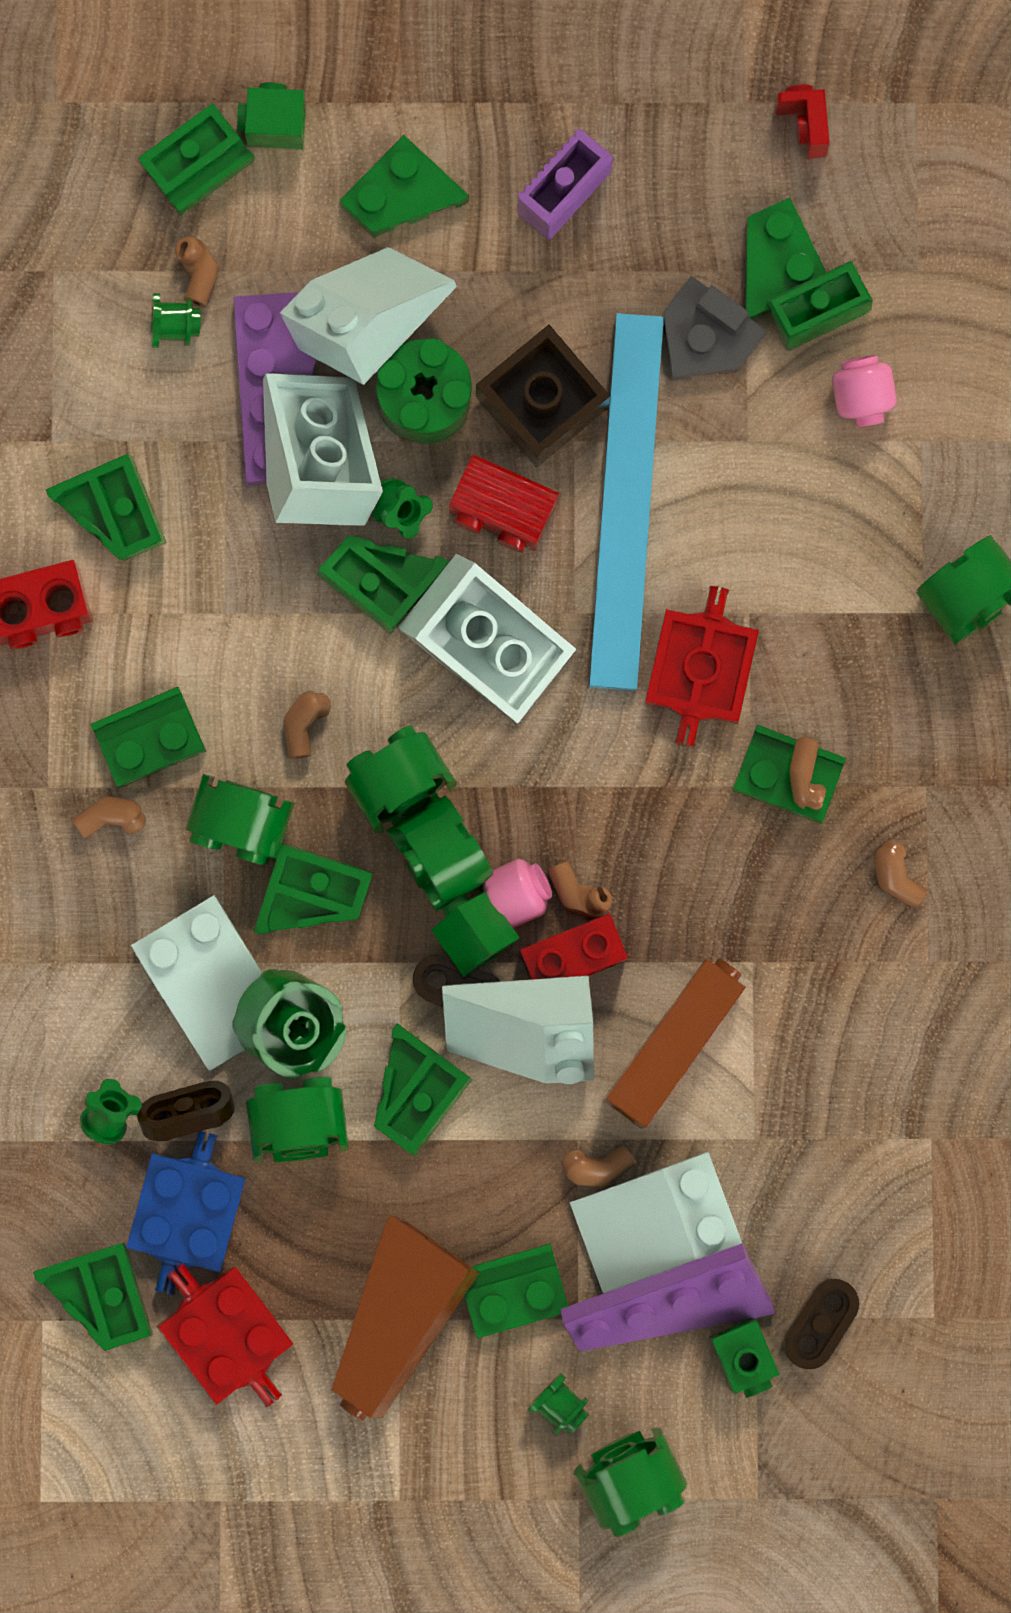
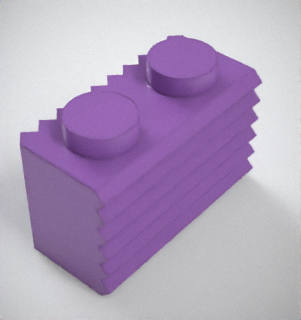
(564, 184)

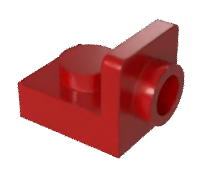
(813, 124)

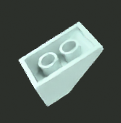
(364, 311)
(318, 451)
(487, 637)
(201, 975)
(524, 1027)
(655, 1222)

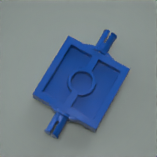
(186, 1211)

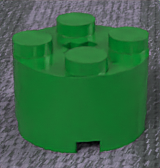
(427, 364)
(969, 590)
(397, 778)
(238, 818)
(440, 852)
(265, 1018)
(296, 1121)
(632, 1481)

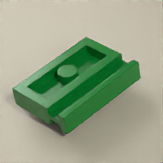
(196, 159)
(148, 737)
(767, 777)
(515, 1291)

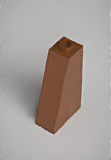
(675, 1042)
(399, 1316)

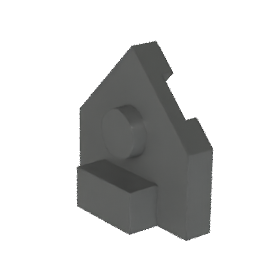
(707, 332)

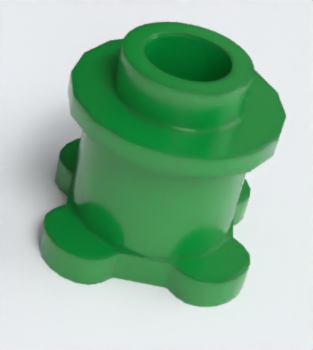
(173, 321)
(401, 507)
(107, 1112)
(560, 1406)

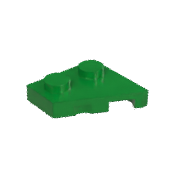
(401, 190)
(777, 255)
(112, 507)
(380, 578)
(311, 891)
(416, 1091)
(101, 1295)

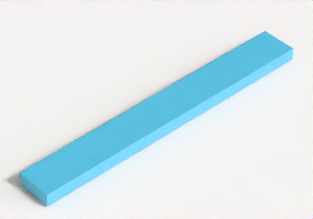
(626, 502)

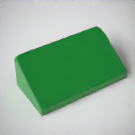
(820, 305)

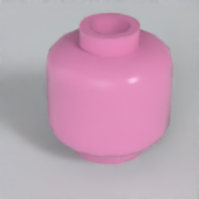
(864, 390)
(518, 891)

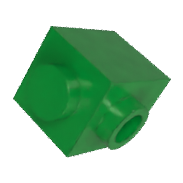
(273, 117)
(473, 932)
(745, 1358)

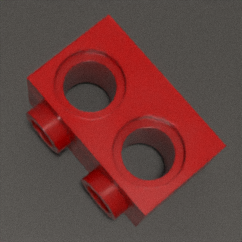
(36, 590)
(576, 951)

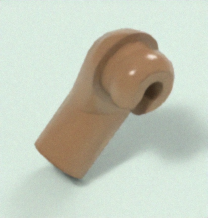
(200, 267)
(298, 720)
(801, 774)
(110, 811)
(892, 874)
(577, 897)
(597, 1172)

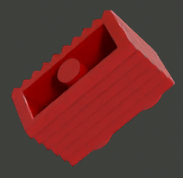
(502, 504)

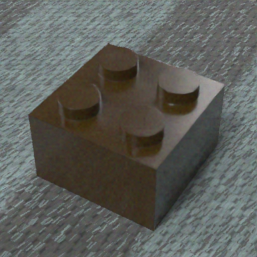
(542, 395)

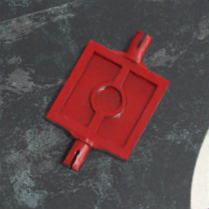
(701, 666)
(224, 1335)

